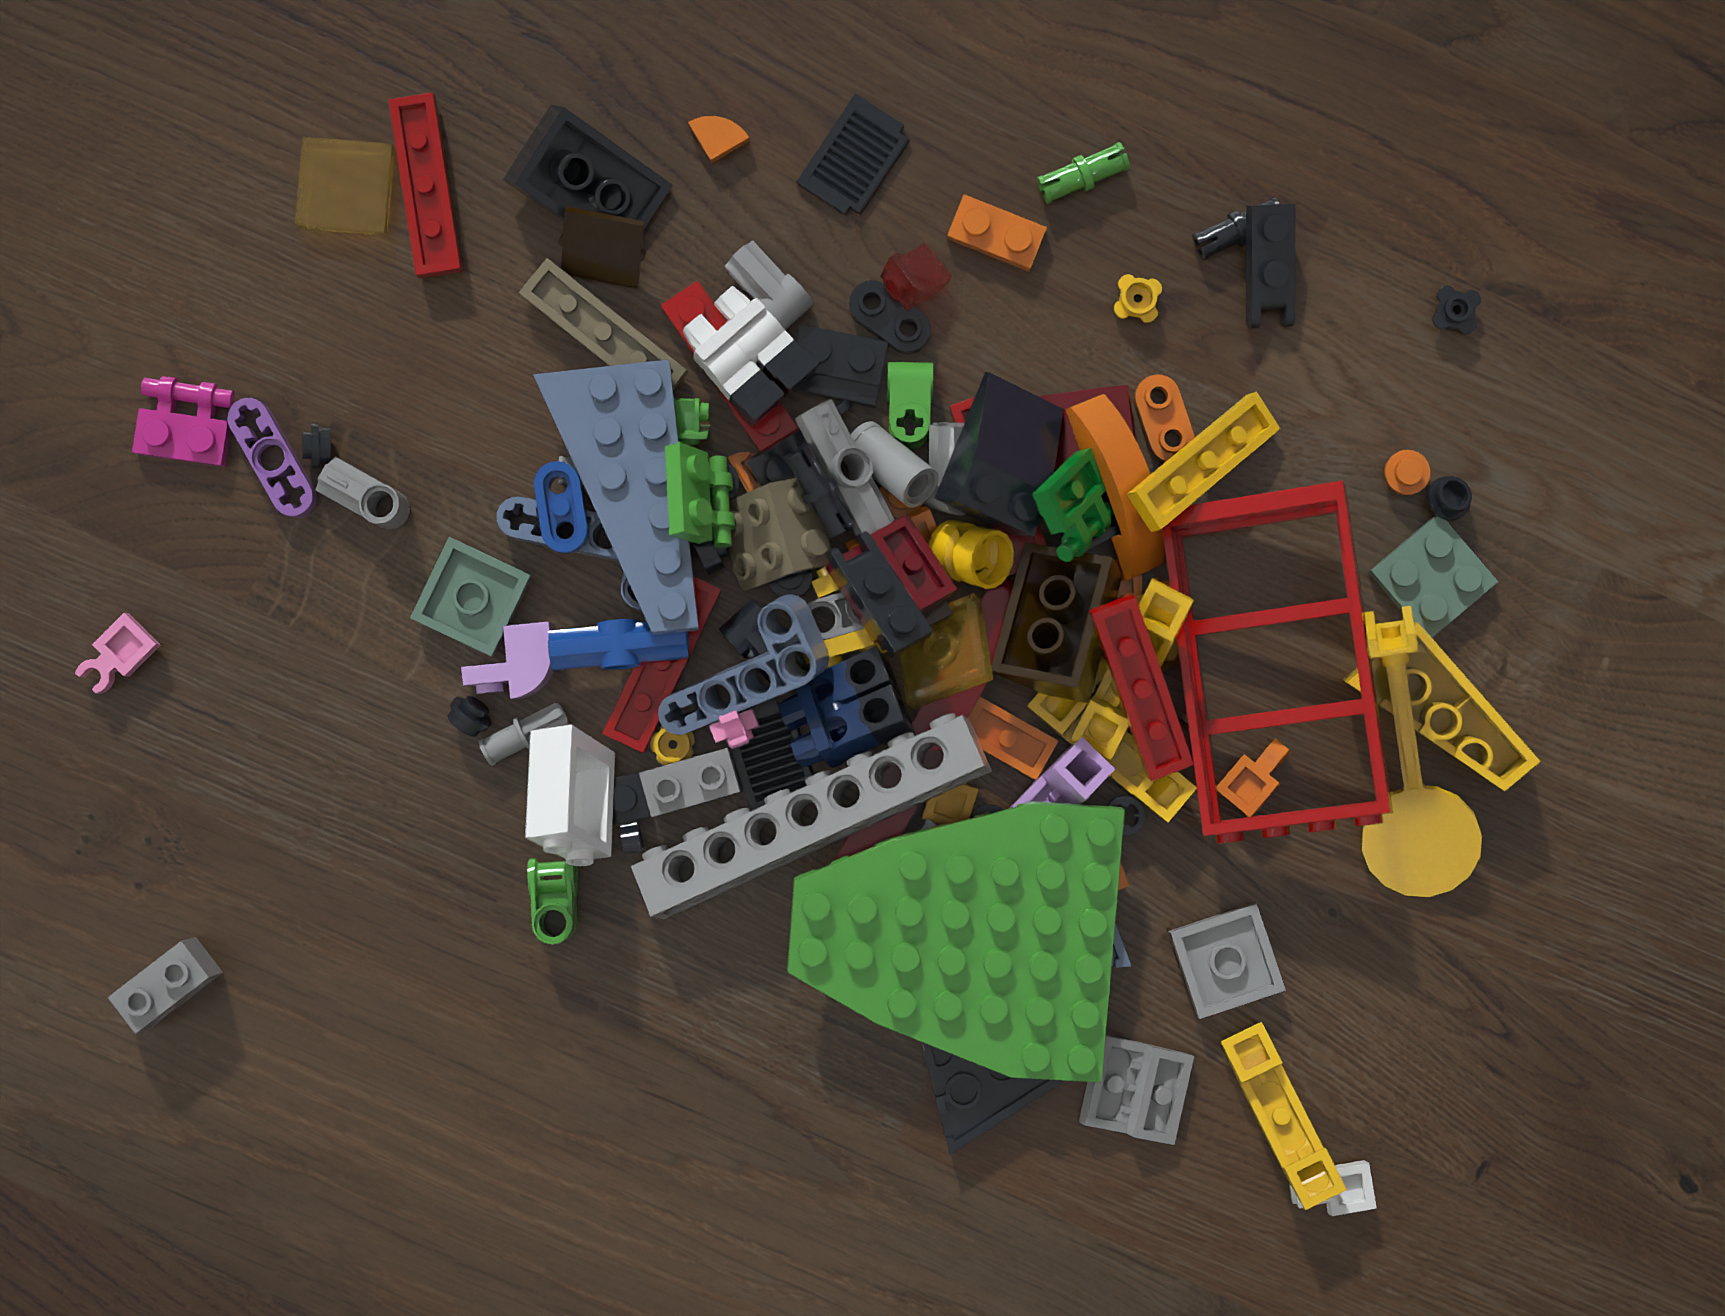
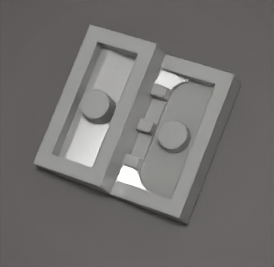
(1139, 1090)

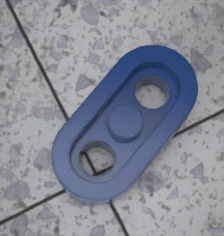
(561, 508)

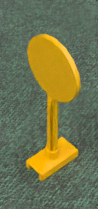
(1432, 833)

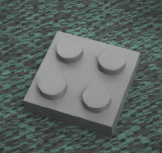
(1227, 960)

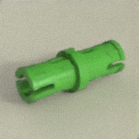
(1083, 173)

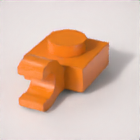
(1250, 783)

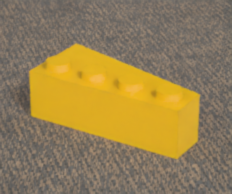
(1455, 714)

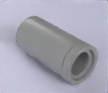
(895, 465)

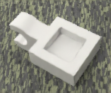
(1359, 1190)

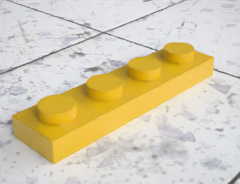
(1203, 461)

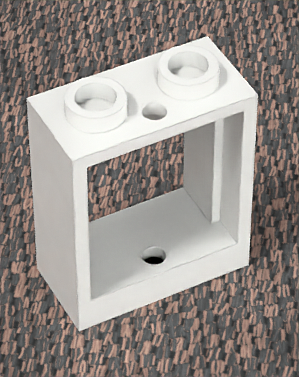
(570, 794)

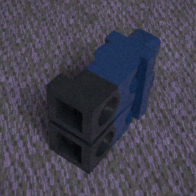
(847, 710)

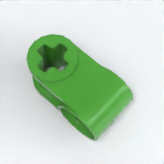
(910, 397)
(553, 895)

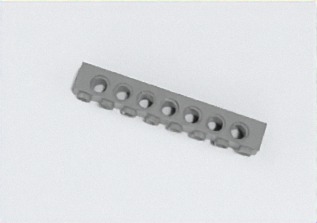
(658, 871)

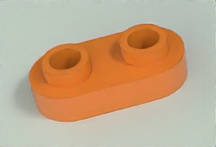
(1162, 418)

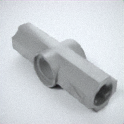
(831, 445)

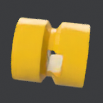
(973, 553)

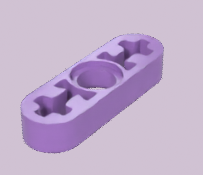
(266, 423)

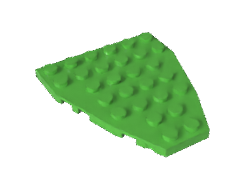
(975, 936)

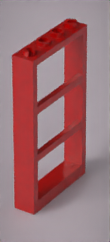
(1252, 512)

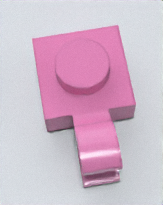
(735, 728)

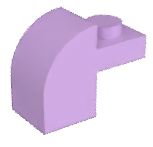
(526, 665)
(1069, 777)

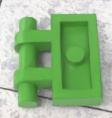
(688, 494)

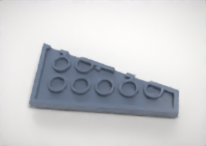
(617, 437)

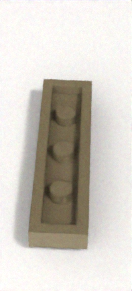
(591, 320)

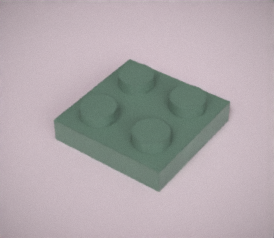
(1433, 575)
(471, 597)

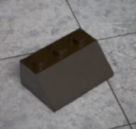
(1048, 625)

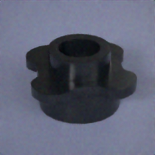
(1445, 317)

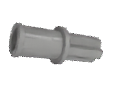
(518, 734)

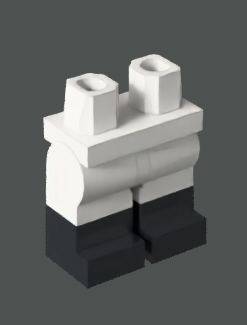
(744, 345)

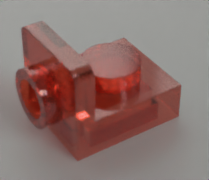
(914, 276)

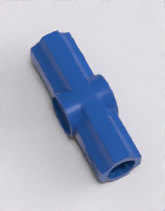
(613, 646)

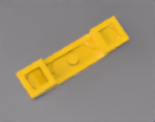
(1104, 718)
(1161, 796)
(1282, 1116)

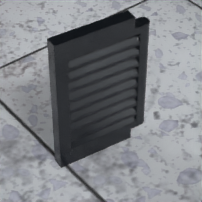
(854, 157)
(768, 760)

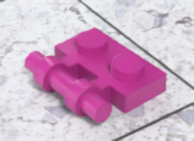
(181, 436)

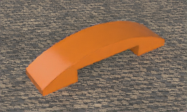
(1122, 468)

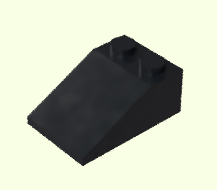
(584, 170)
(1003, 457)

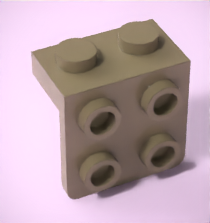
(775, 535)

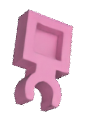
(122, 648)

